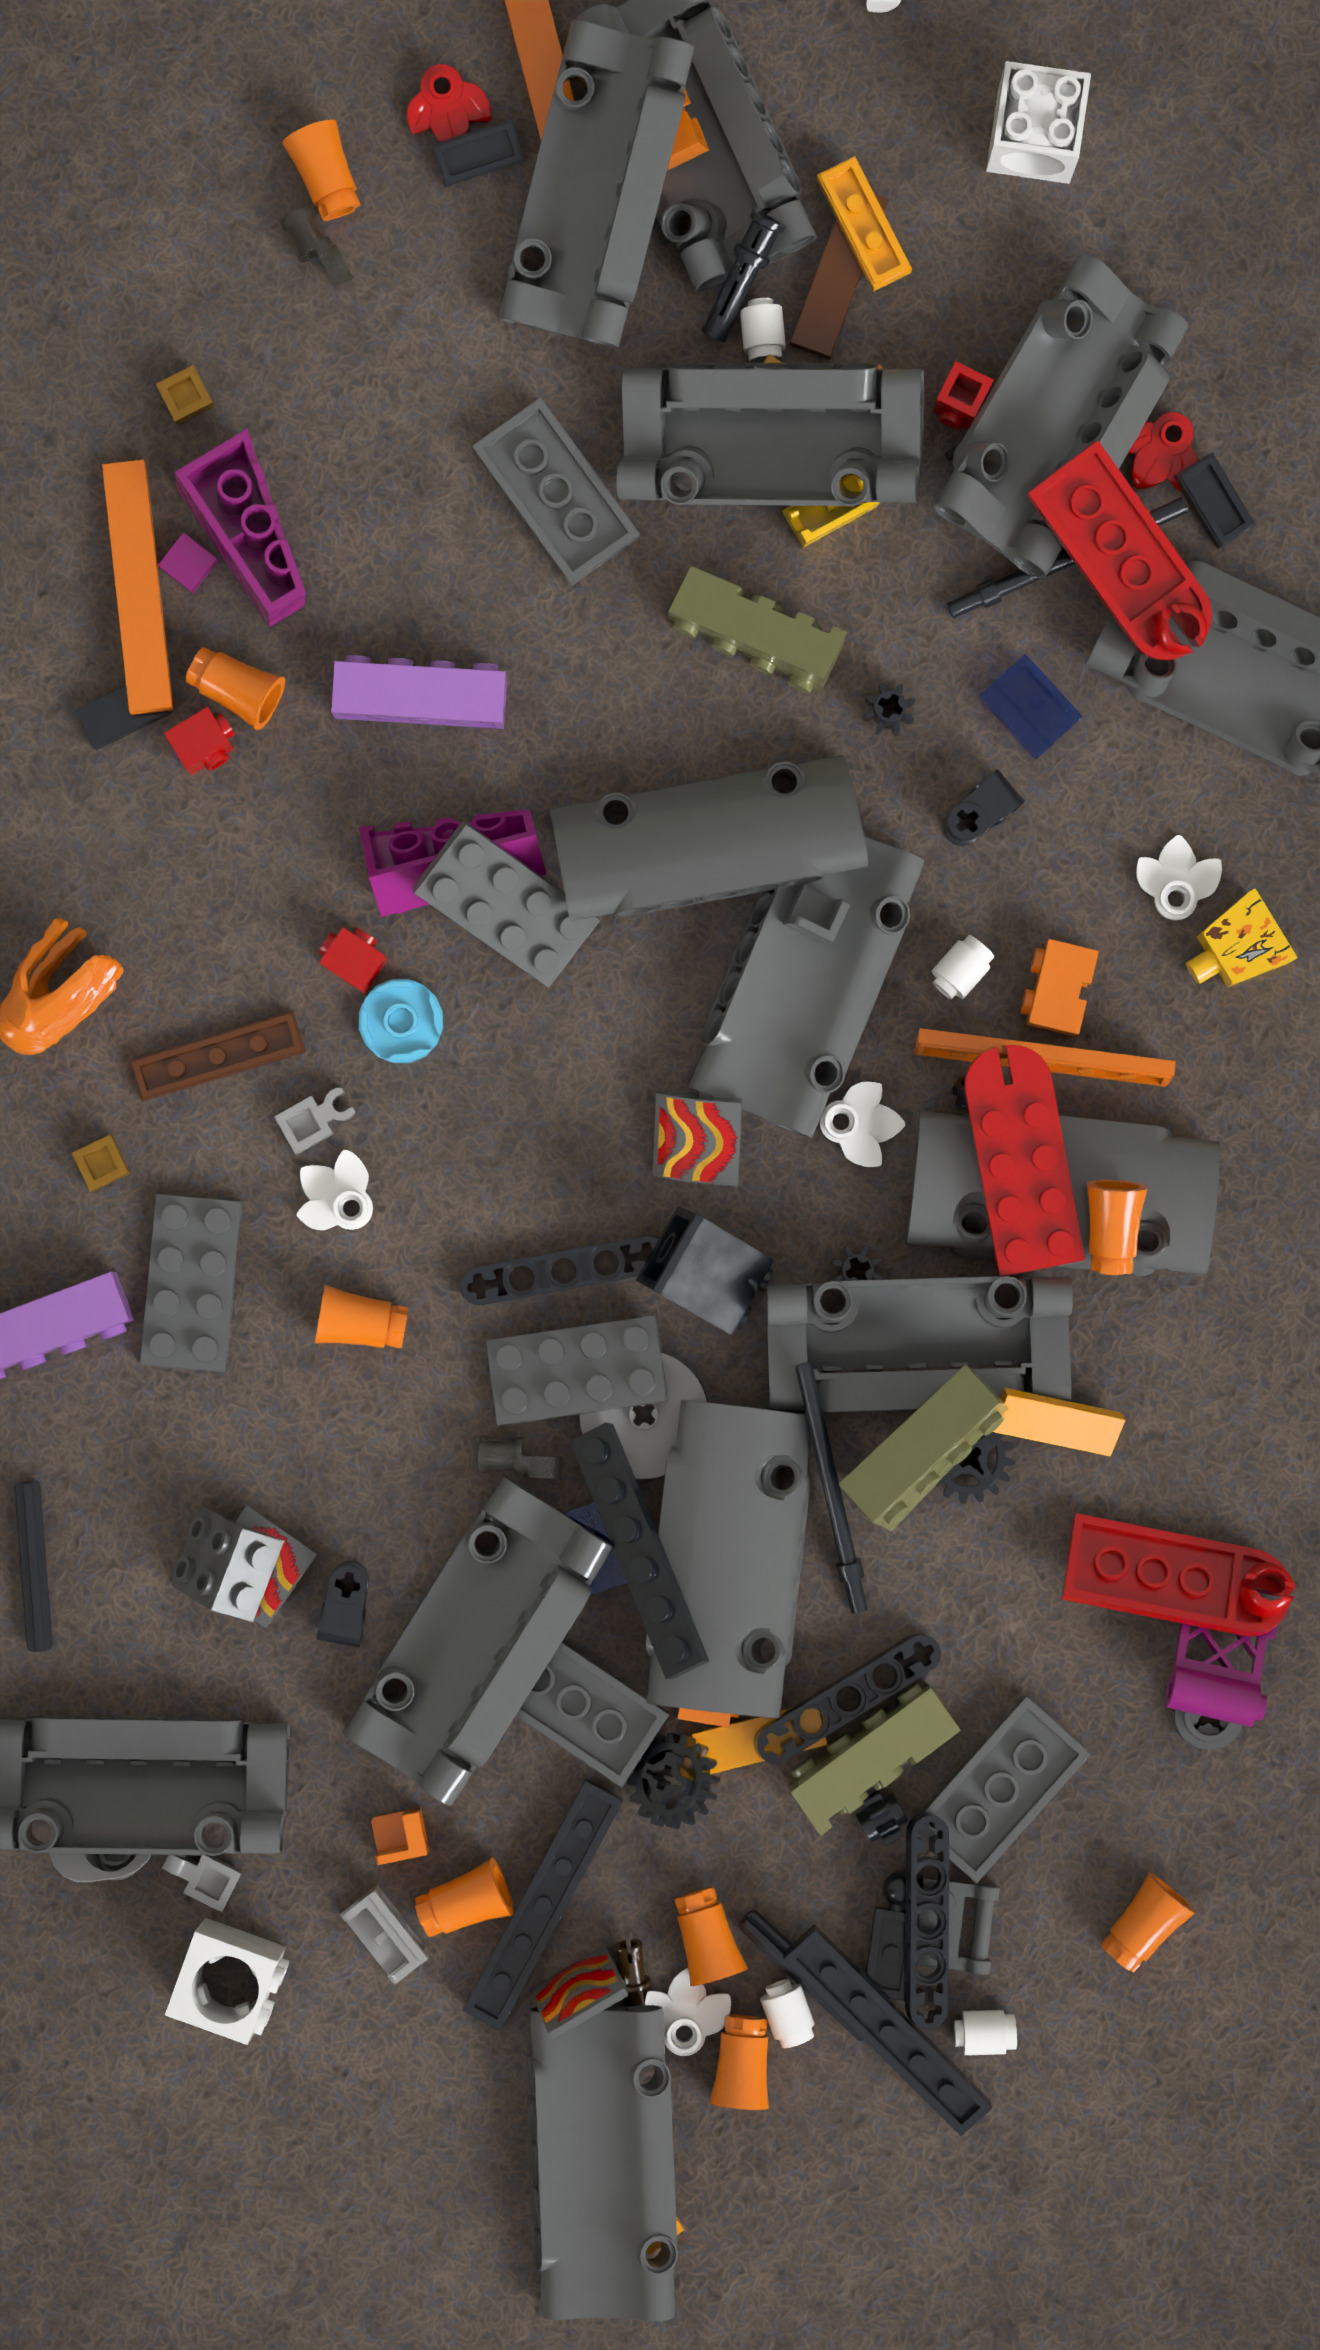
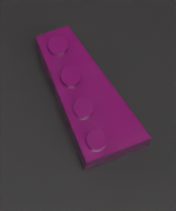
(244, 525)

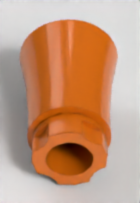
(323, 168)
(236, 686)
(1114, 1224)
(359, 1320)
(465, 1900)
(1146, 1923)
(707, 1938)
(742, 2064)

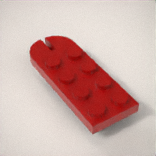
(1123, 554)
(1022, 1162)
(1174, 1577)

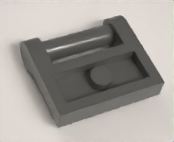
(986, 1895)

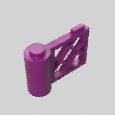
(1216, 1689)

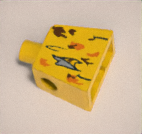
(1241, 944)

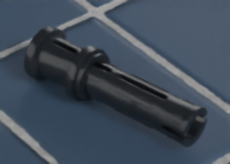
(751, 256)

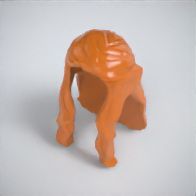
(37, 1019)

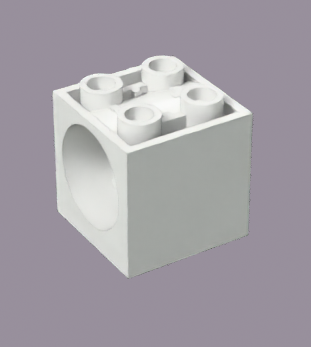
(1038, 122)
(192, 1999)

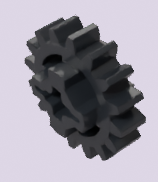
(986, 1478)
(662, 1799)

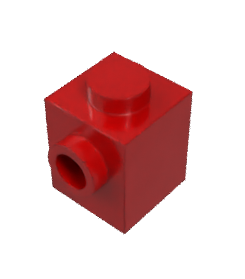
(962, 396)
(202, 741)
(352, 958)

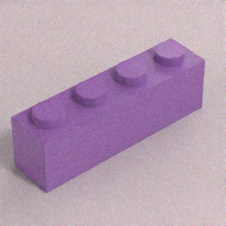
(419, 693)
(63, 1321)

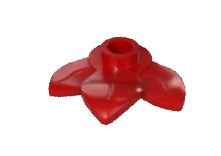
(450, 112)
(1158, 457)

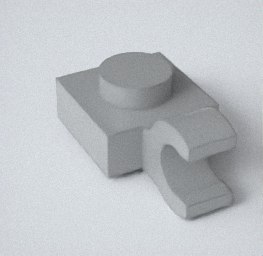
(209, 1879)

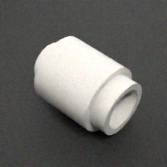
(762, 330)
(962, 967)
(788, 2013)
(985, 2032)

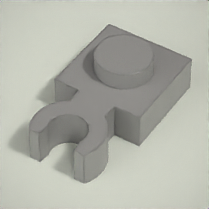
(308, 1123)

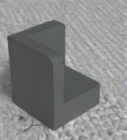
(816, 914)

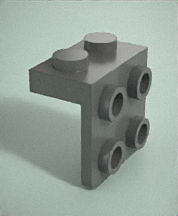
(226, 1565)

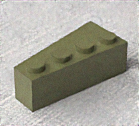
(756, 630)
(924, 1449)
(871, 1756)

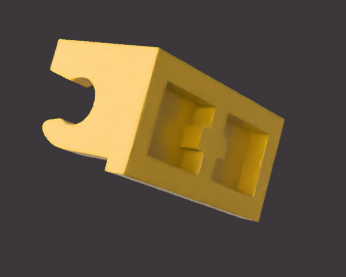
(815, 522)

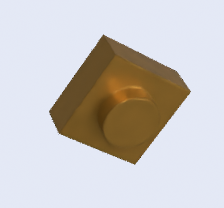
(185, 395)
(101, 1163)

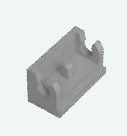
(386, 1934)

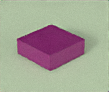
(188, 563)

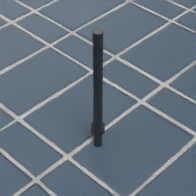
(990, 591)
(849, 1566)

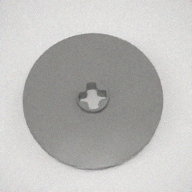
(648, 1444)

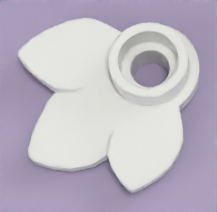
(1178, 872)
(868, 1124)
(330, 1191)
(692, 2008)

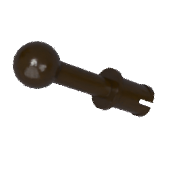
(632, 1970)

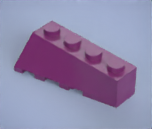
(402, 855)

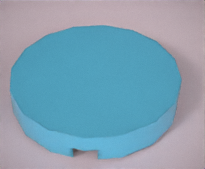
(412, 1033)

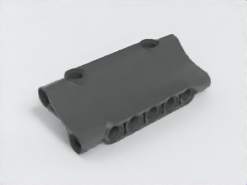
(597, 183)
(1075, 378)
(1247, 681)
(802, 999)
(479, 1641)
(602, 2167)

